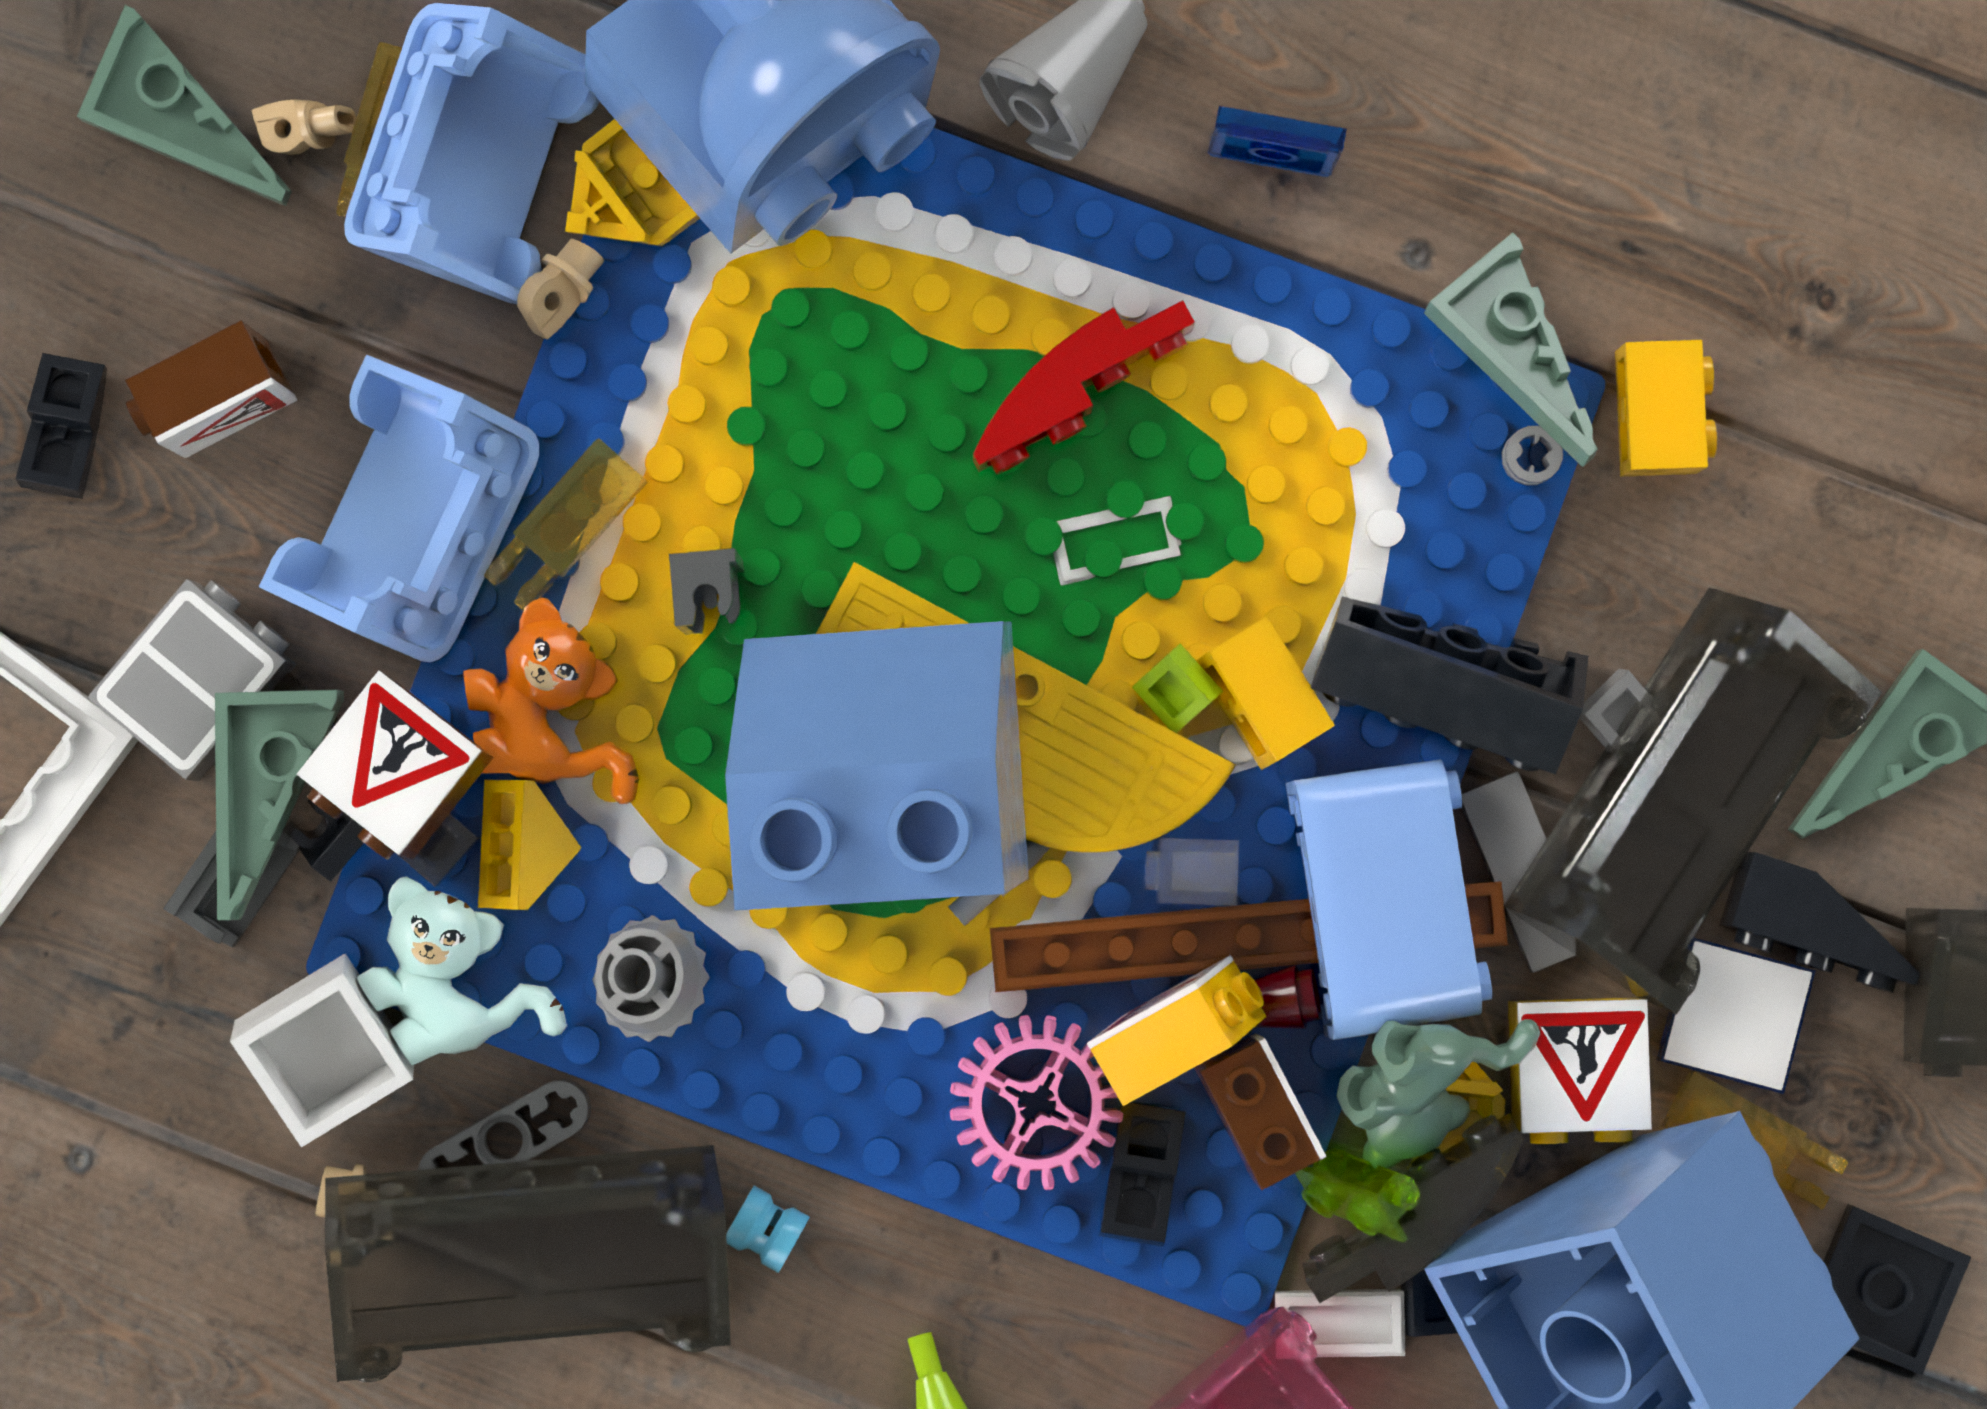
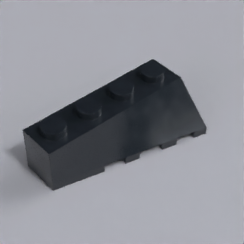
(1453, 683)

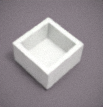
(321, 1051)

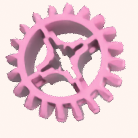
(1010, 1152)

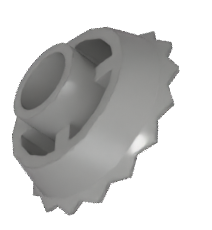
(650, 978)

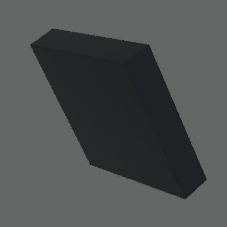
(1893, 1286)

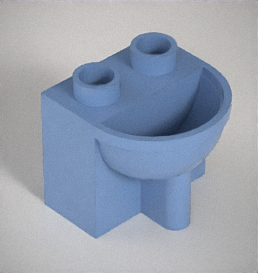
(763, 100)

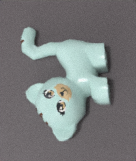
(435, 942)

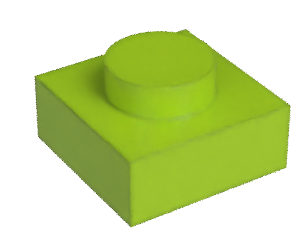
(1177, 689)

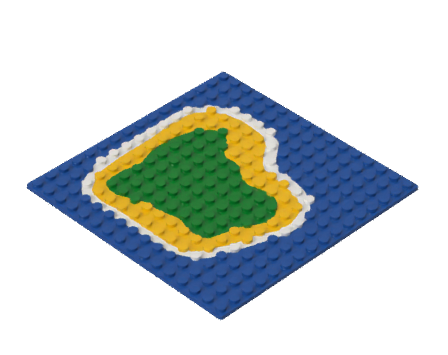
(831, 418)

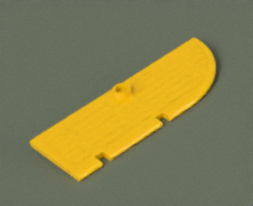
(1088, 764)

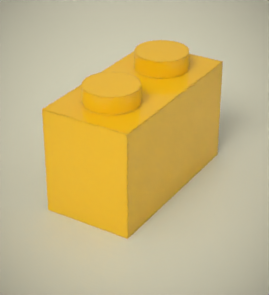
(1663, 408)

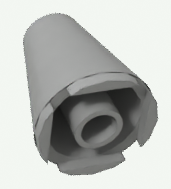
(1065, 73)

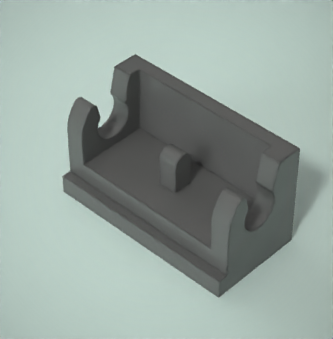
(698, 579)
(197, 893)

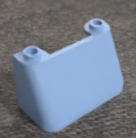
(465, 147)
(414, 516)
(1388, 897)

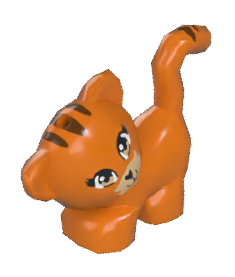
(546, 670)

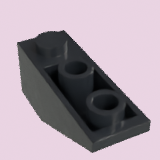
(1802, 911)

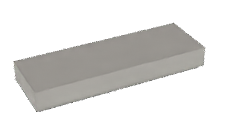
(1508, 842)

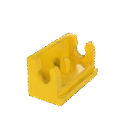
(1265, 693)

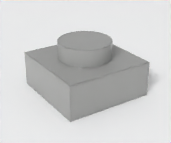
(1610, 704)

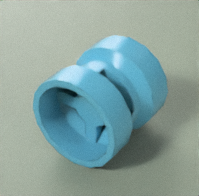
(752, 1221)

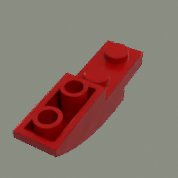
(1052, 393)

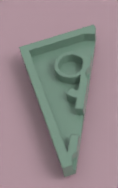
(156, 103)
(1504, 330)
(1917, 727)
(258, 752)

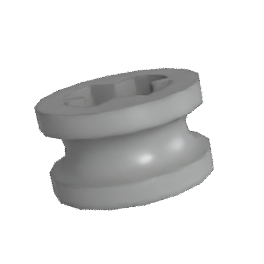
(1513, 450)

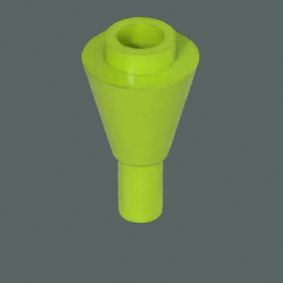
(933, 1385)

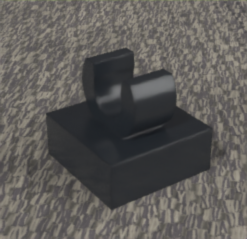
(329, 844)

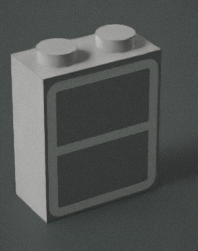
(173, 669)

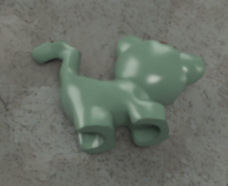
(1405, 1095)

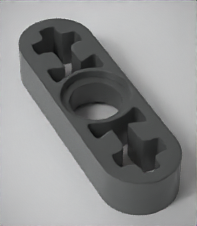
(538, 1102)

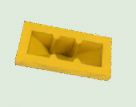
(520, 845)

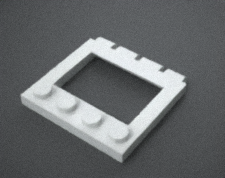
(65, 782)

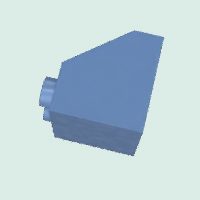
(876, 767)
(1649, 1284)

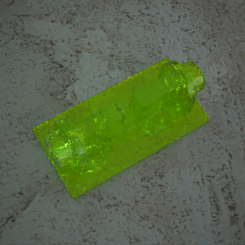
(1359, 1193)

